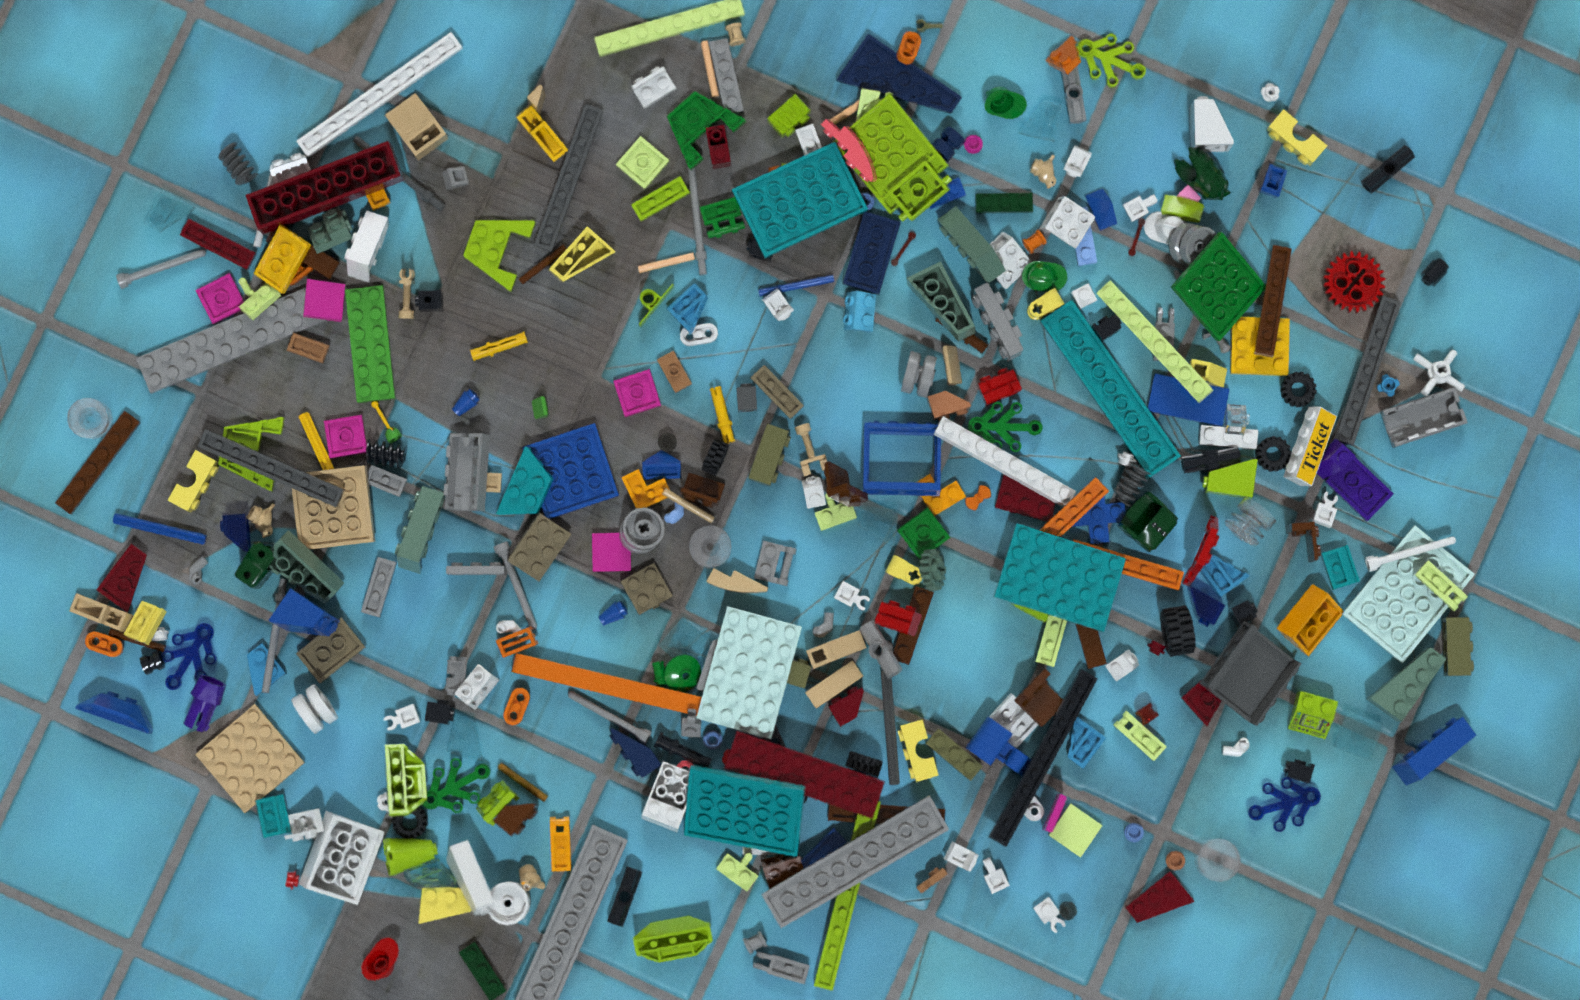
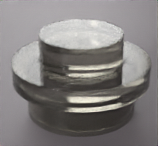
(667, 442)
(1067, 910)

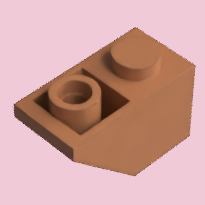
(946, 404)

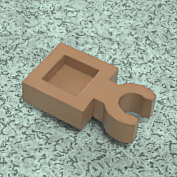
(935, 875)

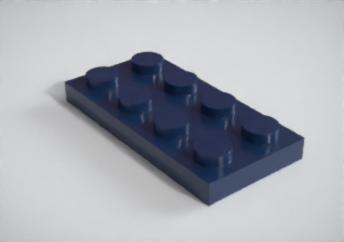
(871, 253)

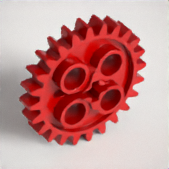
(1367, 292)

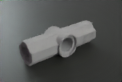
(1075, 105)
(885, 658)

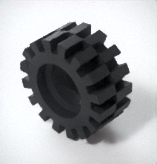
(1290, 397)
(1273, 442)
(715, 457)
(864, 763)
(414, 832)

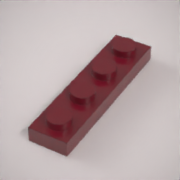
(218, 244)

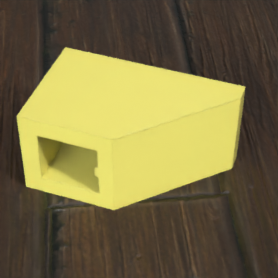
(1210, 372)

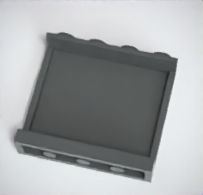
(1250, 674)

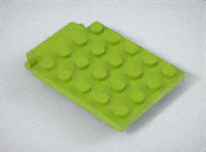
(903, 160)

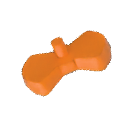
(973, 502)

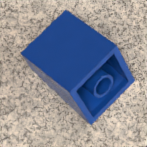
(302, 615)

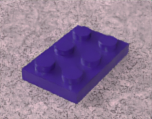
(1360, 489)

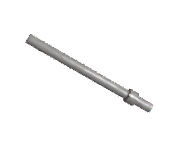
(700, 255)
(273, 640)

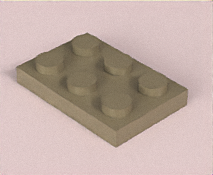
(539, 546)
(328, 654)

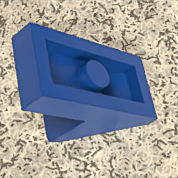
(1273, 181)
(956, 192)

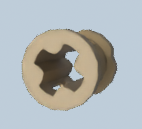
(735, 34)

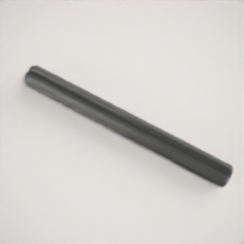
(890, 729)

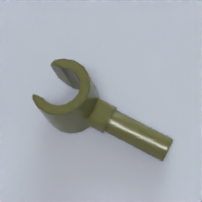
(927, 25)

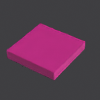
(220, 298)
(324, 300)
(637, 393)
(345, 436)
(609, 553)
(1054, 813)

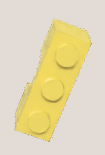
(1306, 150)
(188, 497)
(911, 735)

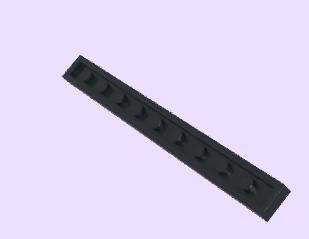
(1042, 758)

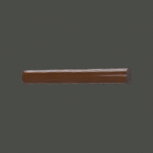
(541, 265)
(153, 645)

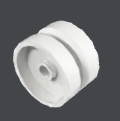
(314, 708)
(520, 903)

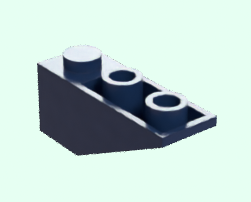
(641, 756)

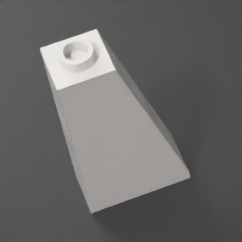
(470, 878)

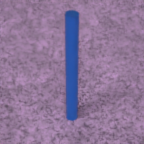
(797, 285)

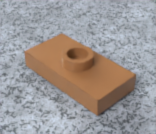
(308, 348)
(674, 372)

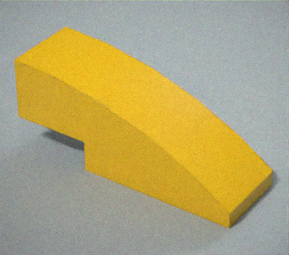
(541, 133)

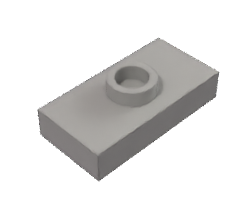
(386, 481)

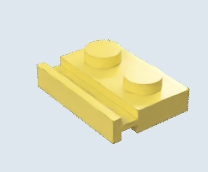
(145, 622)

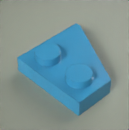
(689, 307)
(1222, 575)
(257, 663)
(1084, 743)

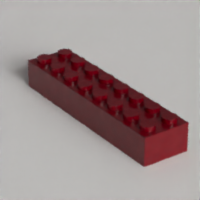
(325, 187)
(821, 778)

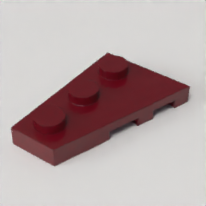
(1023, 501)
(124, 577)
(1201, 703)
(1159, 898)

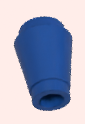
(466, 402)
(613, 613)

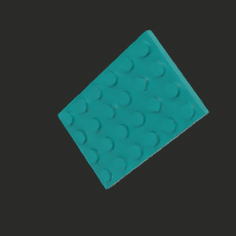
(799, 200)
(1059, 577)
(744, 810)

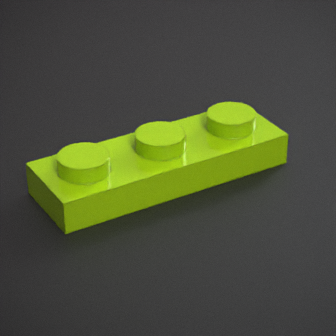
(660, 199)

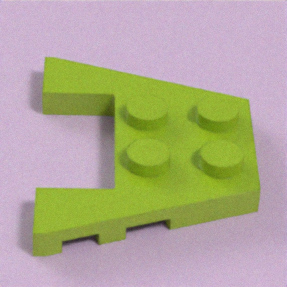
(489, 244)
(250, 435)

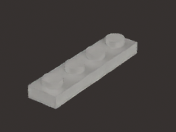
(726, 75)

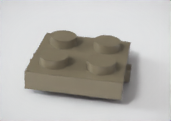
(646, 589)

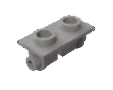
(456, 667)

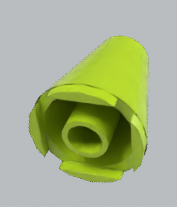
(407, 853)

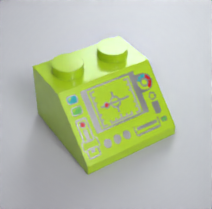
(1312, 714)

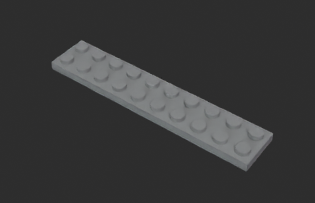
(224, 342)
(855, 861)
(573, 916)

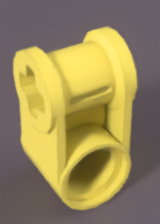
(1047, 303)
(901, 568)

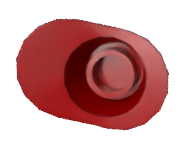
(380, 960)

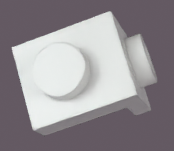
(1077, 161)
(778, 305)
(813, 492)
(1122, 665)
(961, 856)

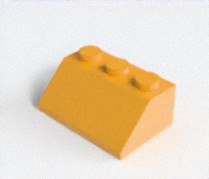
(1310, 619)

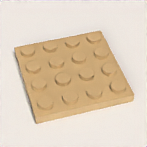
(330, 526)
(250, 758)

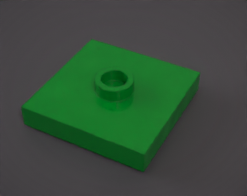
(923, 533)

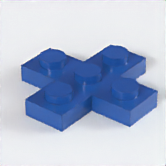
(1098, 519)

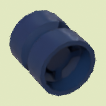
(949, 141)

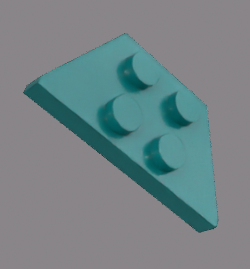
(527, 487)

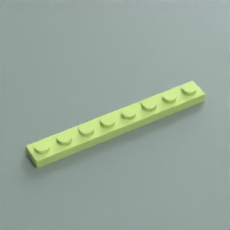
(668, 26)
(1155, 342)

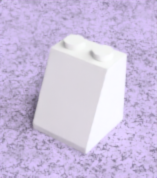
(1208, 127)

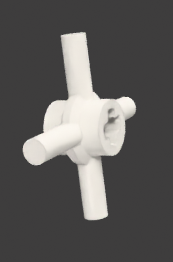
(1434, 375)

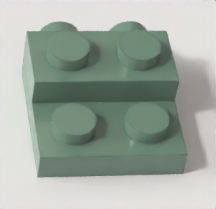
(331, 231)

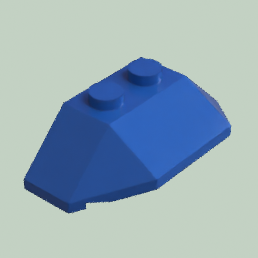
(117, 710)

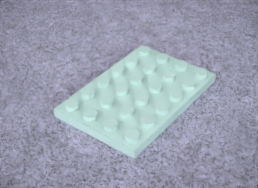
(1396, 605)
(749, 672)

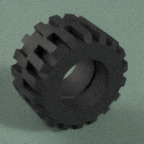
(1177, 630)

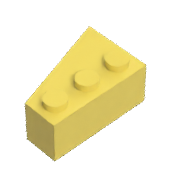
(580, 255)
(442, 903)

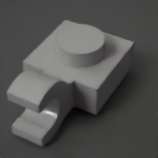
(691, 726)

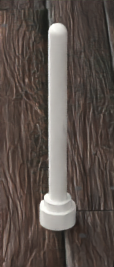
(1373, 563)

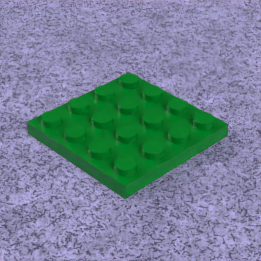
(1218, 286)

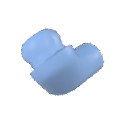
(675, 515)

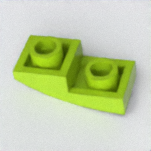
(1182, 207)

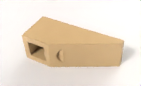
(836, 649)

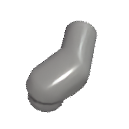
(195, 570)
(825, 627)

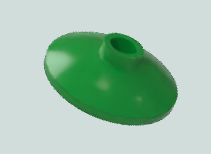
(677, 667)

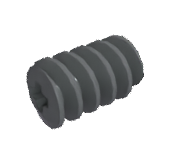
(236, 165)
(1131, 483)

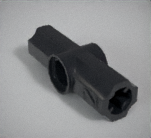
(1396, 162)
(1211, 460)
(620, 909)

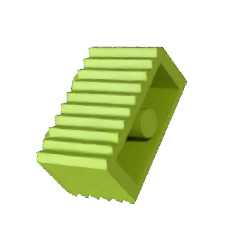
(789, 116)

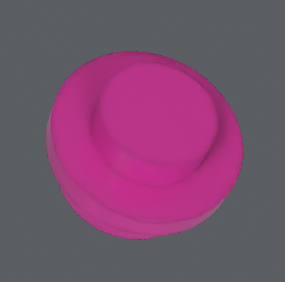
(973, 144)

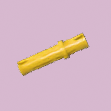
(498, 346)
(724, 423)

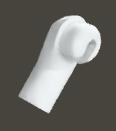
(508, 626)
(1238, 749)

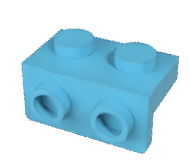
(859, 311)

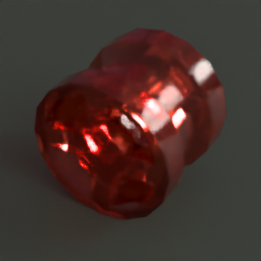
(1147, 713)

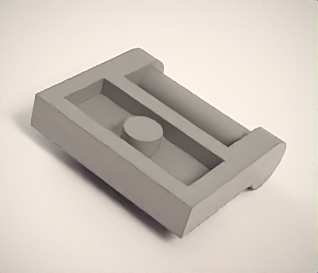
(768, 563)

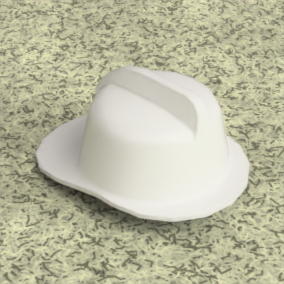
(1161, 227)

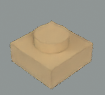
(494, 482)

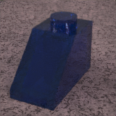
(237, 529)
(1205, 607)

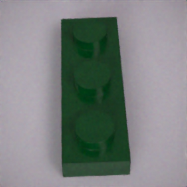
(1004, 203)
(482, 971)

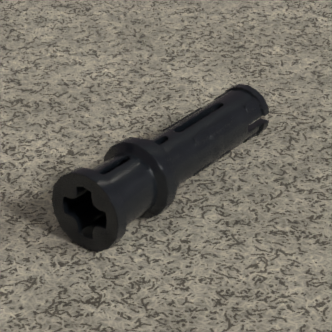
(674, 747)

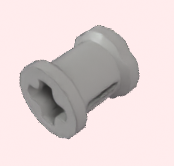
(755, 942)

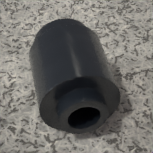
(1434, 272)

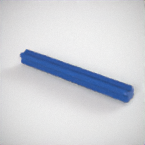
(159, 529)

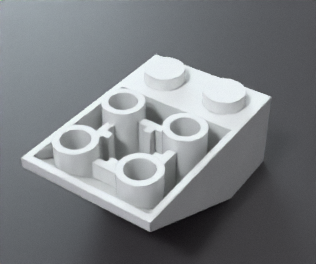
(668, 797)

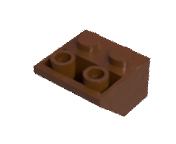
(513, 817)

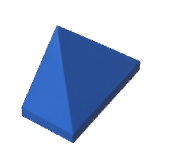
(1102, 209)
(661, 466)

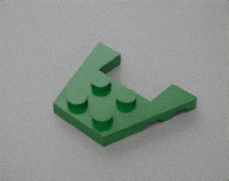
(692, 118)

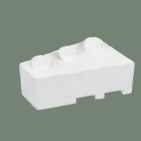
(366, 245)

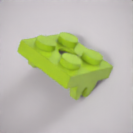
(498, 798)

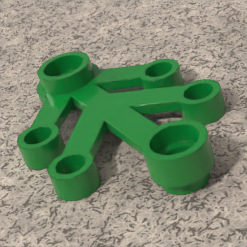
(1002, 426)
(452, 787)

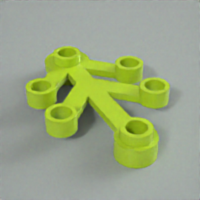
(1108, 58)

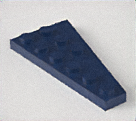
(877, 68)

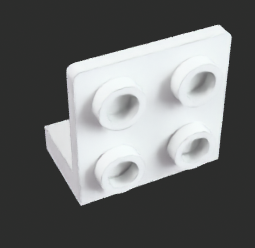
(1067, 221)
(1011, 257)

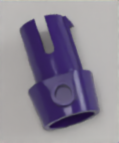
(207, 695)

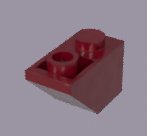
(718, 146)
(846, 709)

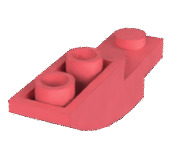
(857, 154)

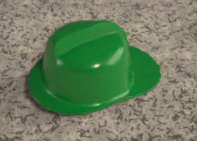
(1004, 103)
(1044, 276)

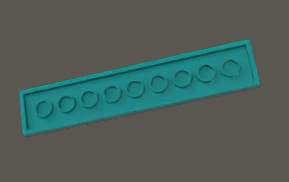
(1110, 388)

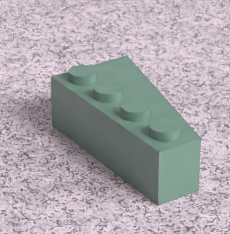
(971, 244)
(941, 298)
(419, 529)
(303, 568)
(1406, 686)

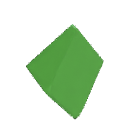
(540, 408)

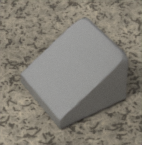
(455, 177)

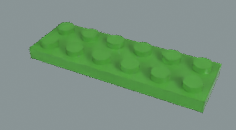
(370, 344)

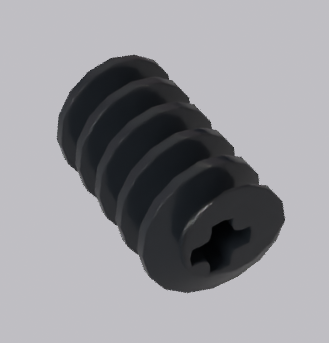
(385, 454)

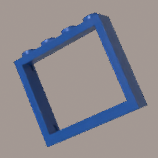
(901, 488)

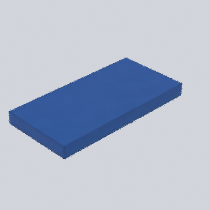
(1173, 400)

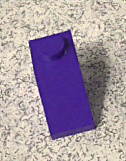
(1334, 459)

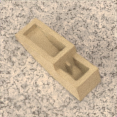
(736, 583)
(101, 612)
(834, 684)

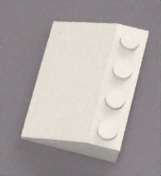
(341, 858)

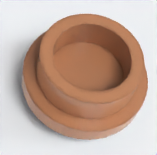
(1175, 860)

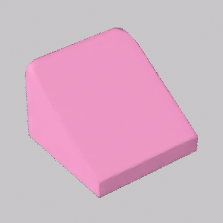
(1189, 193)

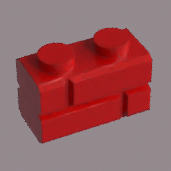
(999, 386)
(898, 618)

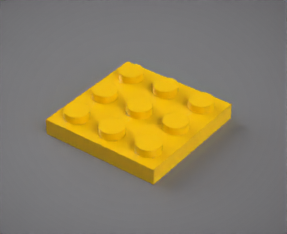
(1243, 341)

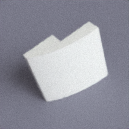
(1014, 719)

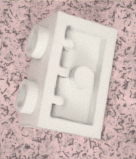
(653, 87)
(289, 168)
(476, 687)

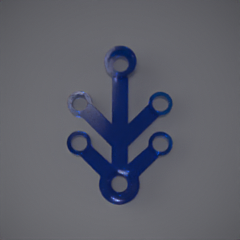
(190, 653)
(1287, 803)

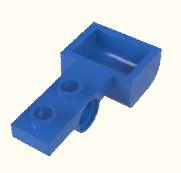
(992, 743)

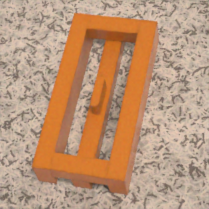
(531, 636)

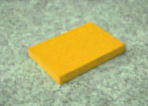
(282, 259)

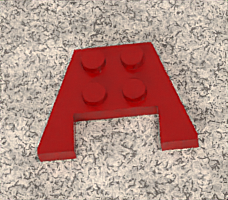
(1203, 556)

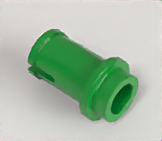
(658, 668)

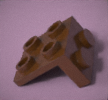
(839, 488)

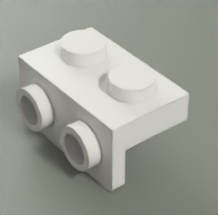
(305, 824)

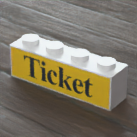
(1310, 446)

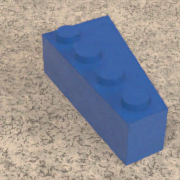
(1434, 751)

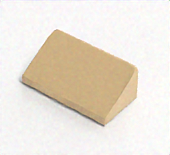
(536, 98)
(952, 365)

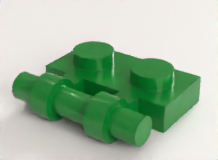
(719, 212)

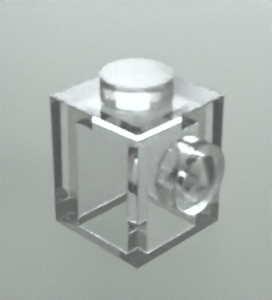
(1236, 419)

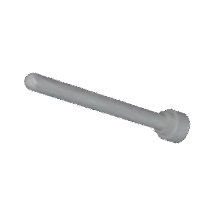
(126, 279)
(503, 550)
(641, 734)

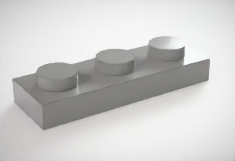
(476, 569)
(378, 587)

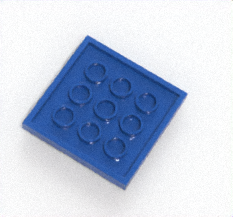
(578, 471)

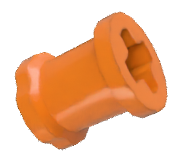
(1034, 241)

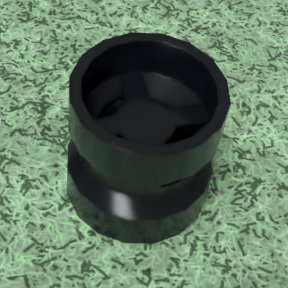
(152, 662)

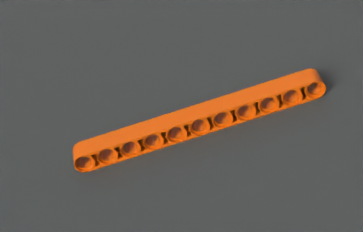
(605, 684)

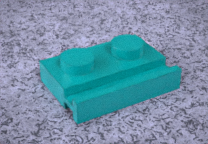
(1340, 567)
(273, 816)

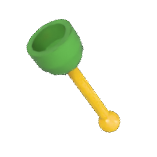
(392, 434)

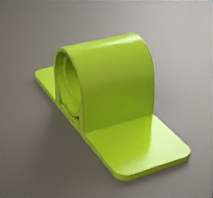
(651, 307)

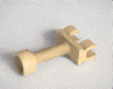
(406, 312)
(804, 430)

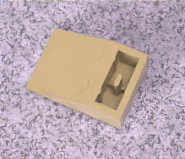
(416, 126)

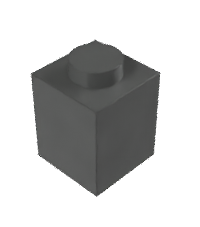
(746, 398)

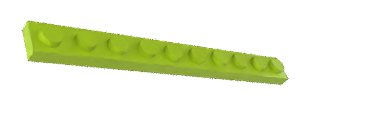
(840, 919)

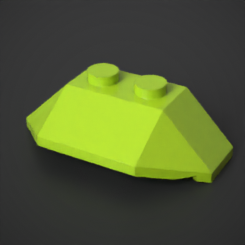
(404, 780)
(673, 939)

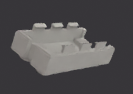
(998, 321)
(1423, 417)
(466, 472)

